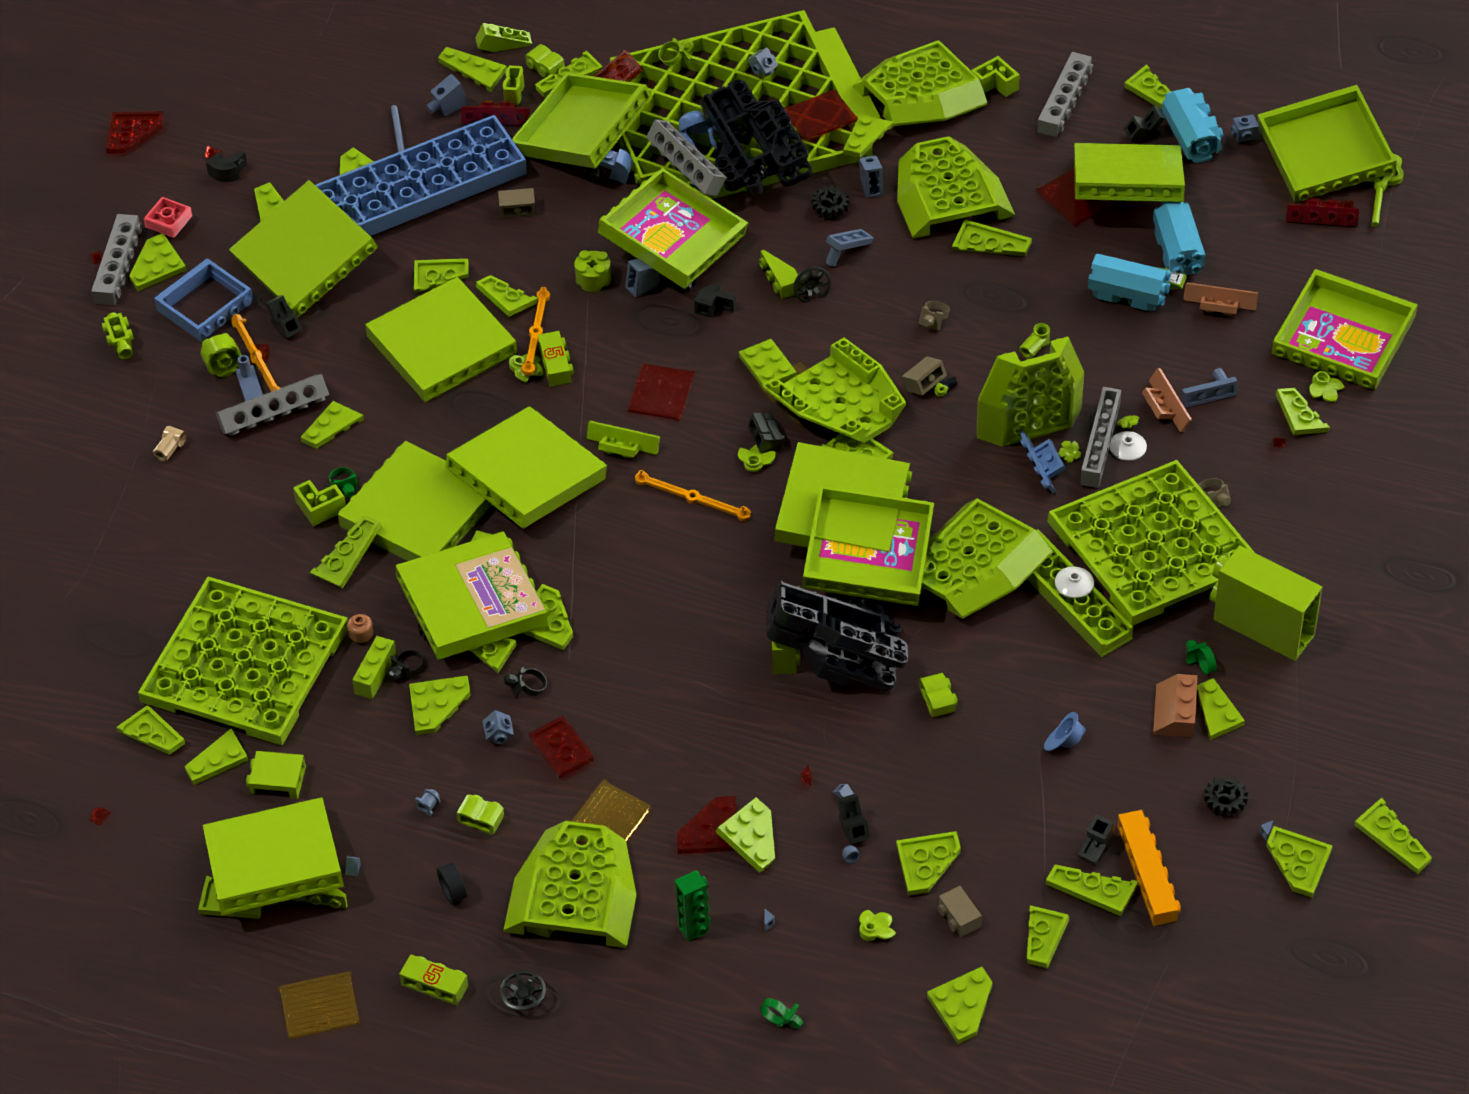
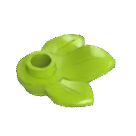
(516, 363)
(1325, 386)
(754, 460)
(875, 926)

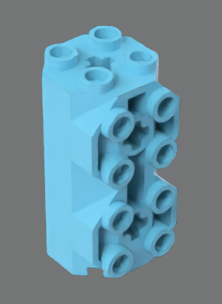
(1191, 125)
(1178, 238)
(1138, 283)

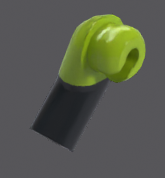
(942, 386)

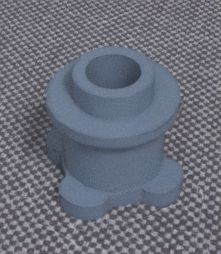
(427, 801)

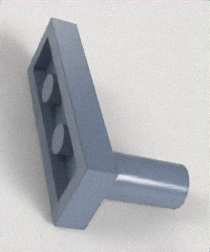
(845, 241)
(248, 380)
(1212, 391)

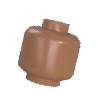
(360, 628)

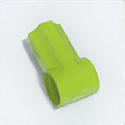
(1037, 340)

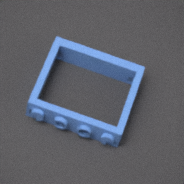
(189, 283)

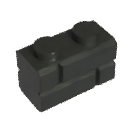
(766, 432)

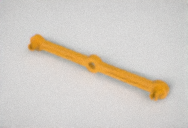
(256, 356)
(528, 367)
(743, 513)

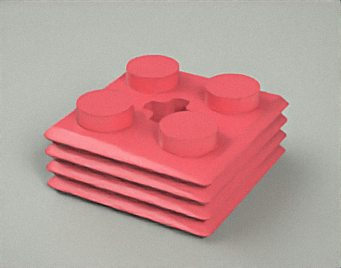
(168, 217)

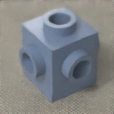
(762, 62)
(1245, 128)
(498, 727)

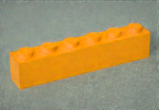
(1148, 867)

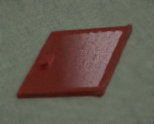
(820, 115)
(1061, 196)
(661, 391)

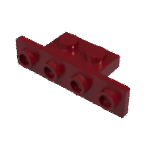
(504, 111)
(1322, 213)

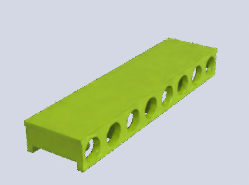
(1084, 614)

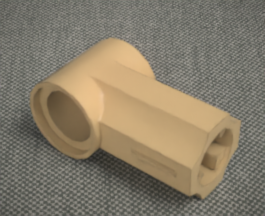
(170, 441)

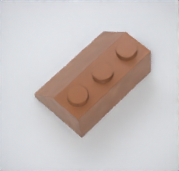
(1175, 706)

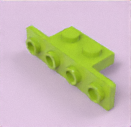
(622, 440)

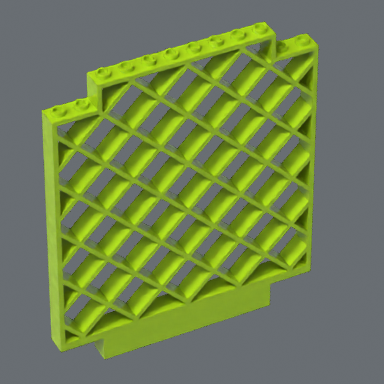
(825, 50)

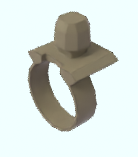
(932, 319)
(1220, 497)

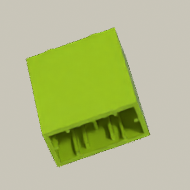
(1265, 602)

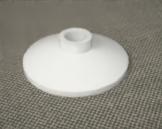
(1127, 446)
(1074, 582)

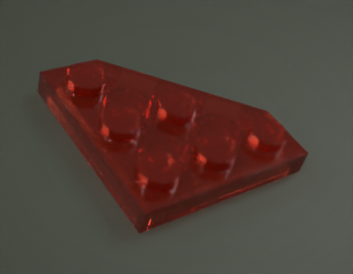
(132, 128)
(700, 832)

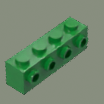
(692, 905)

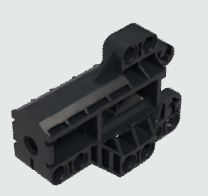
(771, 130)
(848, 637)

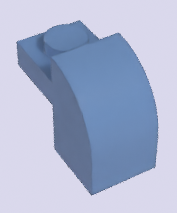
(619, 163)

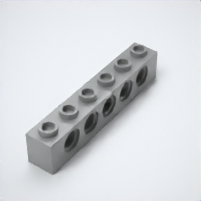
(1065, 94)
(686, 157)
(116, 259)
(315, 383)
(1100, 437)

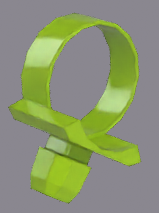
(686, 45)

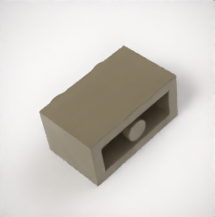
(517, 203)
(924, 375)
(959, 911)

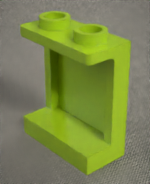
(276, 772)

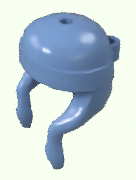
(696, 123)

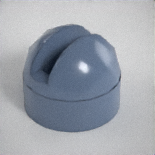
(850, 854)

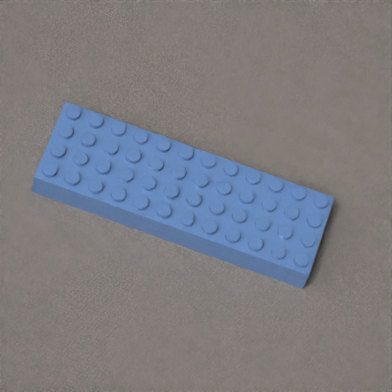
(427, 176)

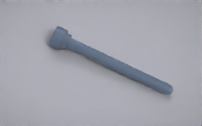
(397, 128)

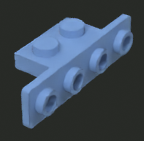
(1046, 459)

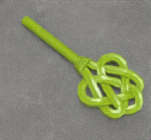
(1380, 186)

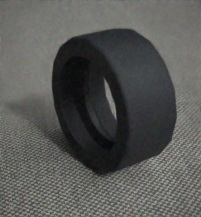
(451, 883)

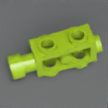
(118, 335)

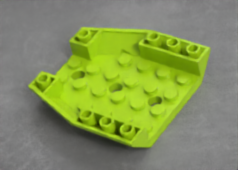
(923, 86)
(930, 199)
(846, 378)
(1011, 393)
(994, 569)
(600, 898)

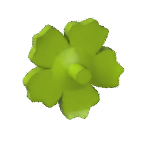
(1128, 421)
(1069, 451)

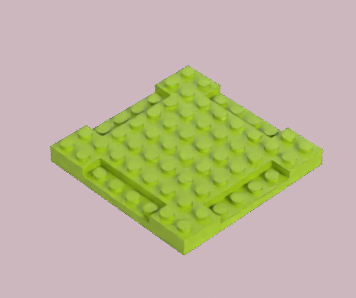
(1149, 539)
(244, 659)

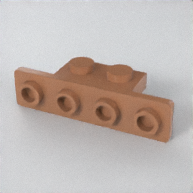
(1220, 299)
(1165, 401)

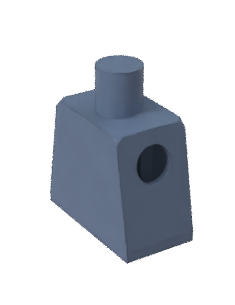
(447, 96)
(871, 169)
(640, 277)

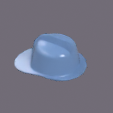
(1066, 734)

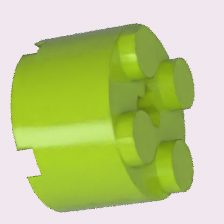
(592, 270)
(220, 355)

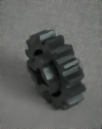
(830, 201)
(1226, 795)

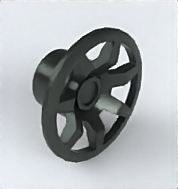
(811, 282)
(523, 993)

